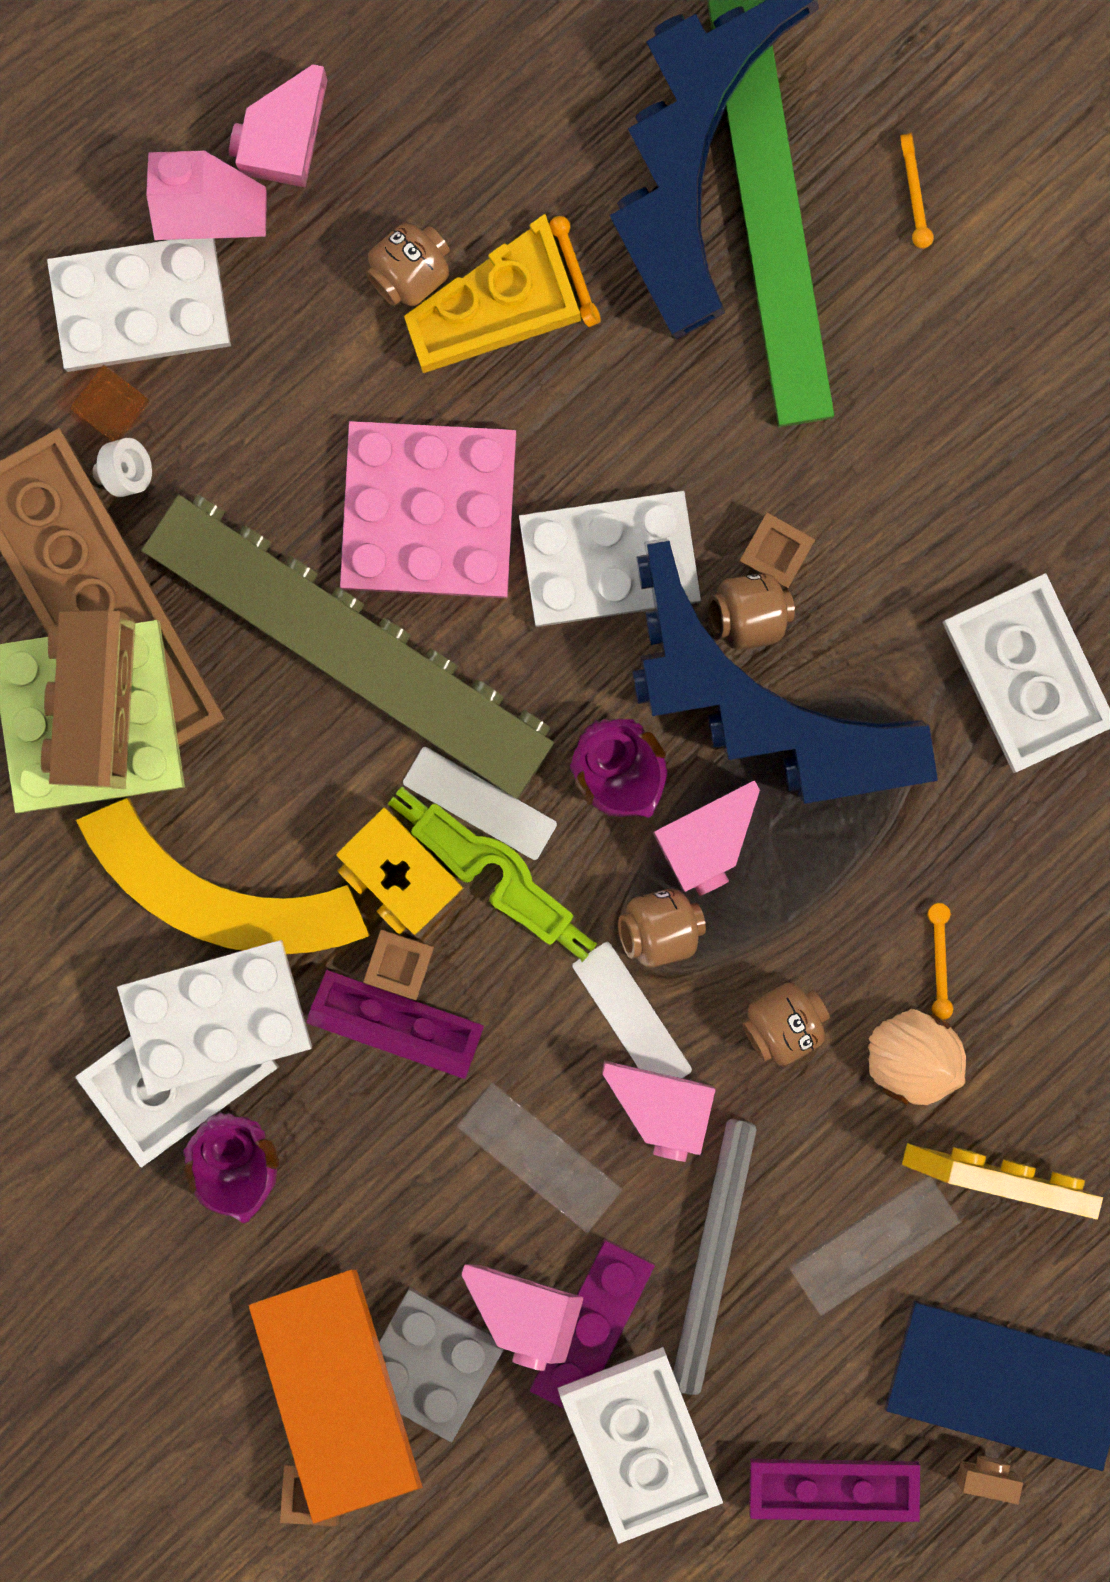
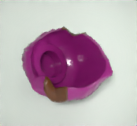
(619, 768)
(231, 1166)

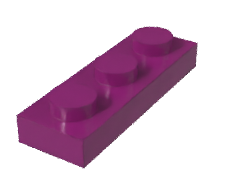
(395, 1024)
(608, 1301)
(834, 1490)

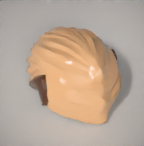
(916, 1058)

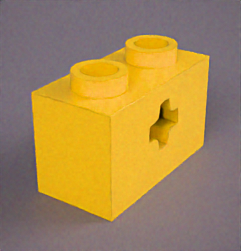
(389, 840)

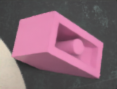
(281, 130)
(202, 198)
(708, 840)
(663, 1108)
(524, 1315)

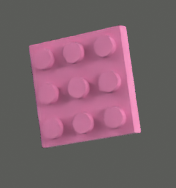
(428, 509)

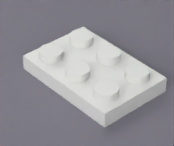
(138, 303)
(586, 555)
(1029, 673)
(214, 1017)
(158, 1120)
(640, 1445)

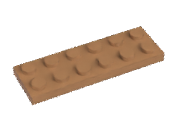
(77, 560)

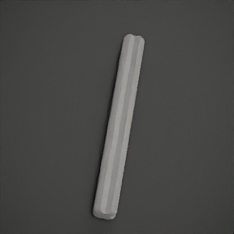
(714, 1255)

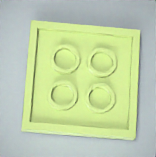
(153, 739)

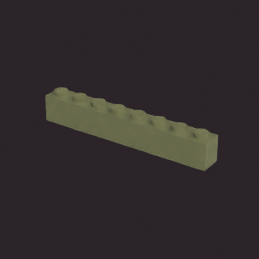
(348, 646)

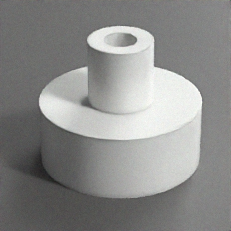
(123, 467)

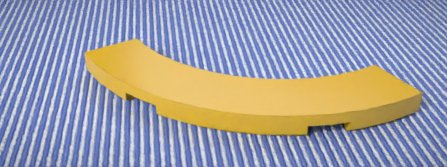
(210, 910)

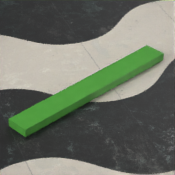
(776, 240)

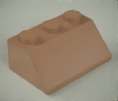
(89, 699)

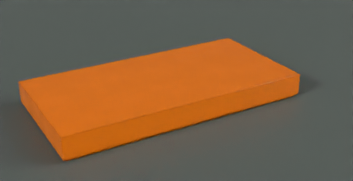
(335, 1396)

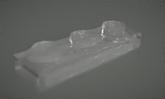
(539, 1157)
(874, 1244)

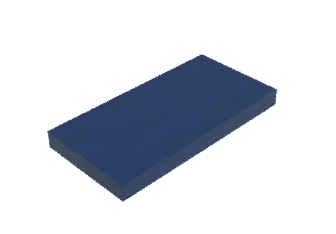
(1003, 1385)

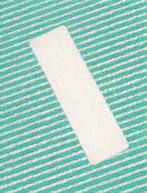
(479, 803)
(630, 1013)

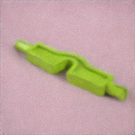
(468, 856)

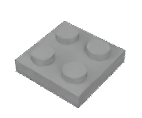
(436, 1363)

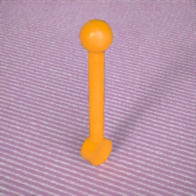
(560, 228)
(922, 236)
(939, 915)

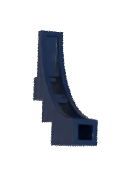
(675, 141)
(828, 753)

